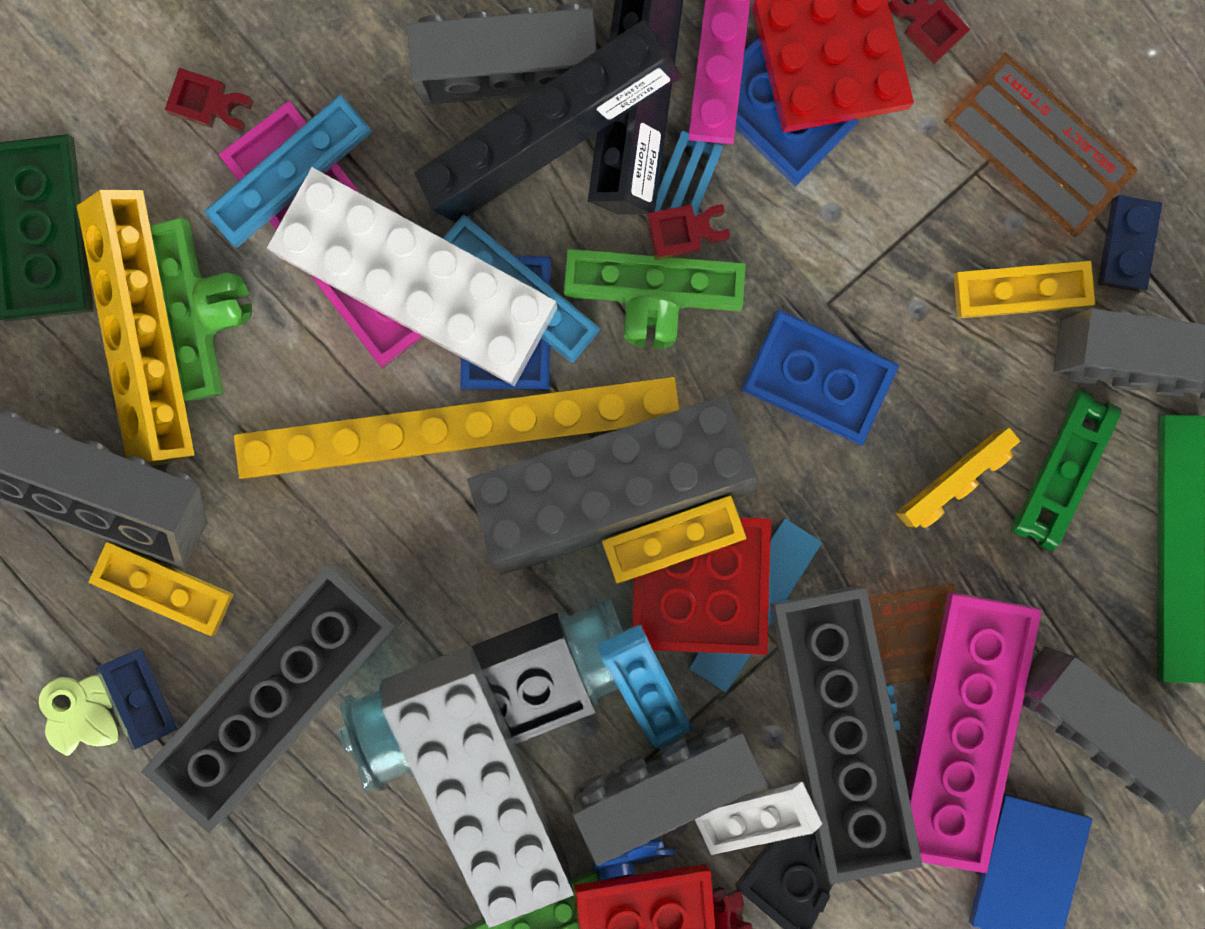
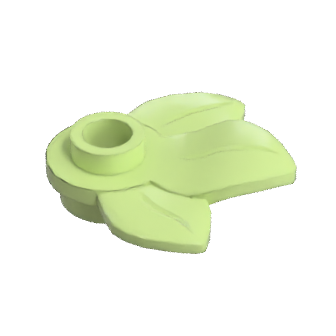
(83, 720)

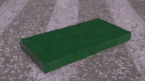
(40, 231)

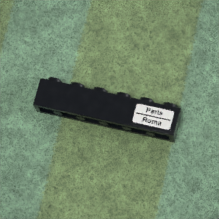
(548, 122)
(632, 146)

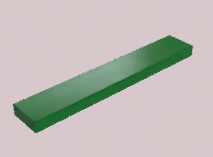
(1181, 549)

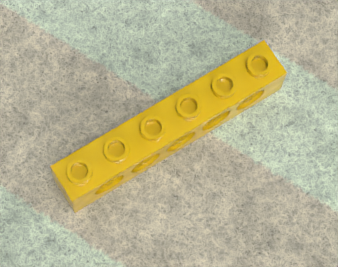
(135, 326)

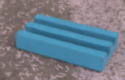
(699, 147)

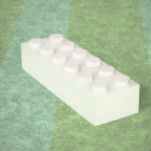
(413, 276)

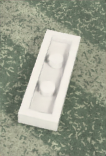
(759, 819)

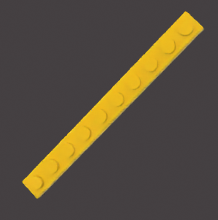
(453, 428)

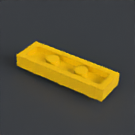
(1024, 289)
(959, 479)
(674, 539)
(161, 588)

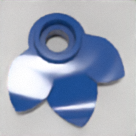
(624, 864)

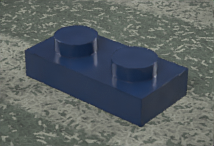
(1130, 243)
(136, 698)

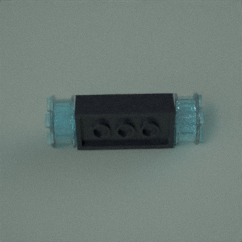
(537, 674)

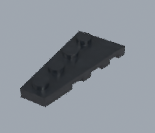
(788, 882)

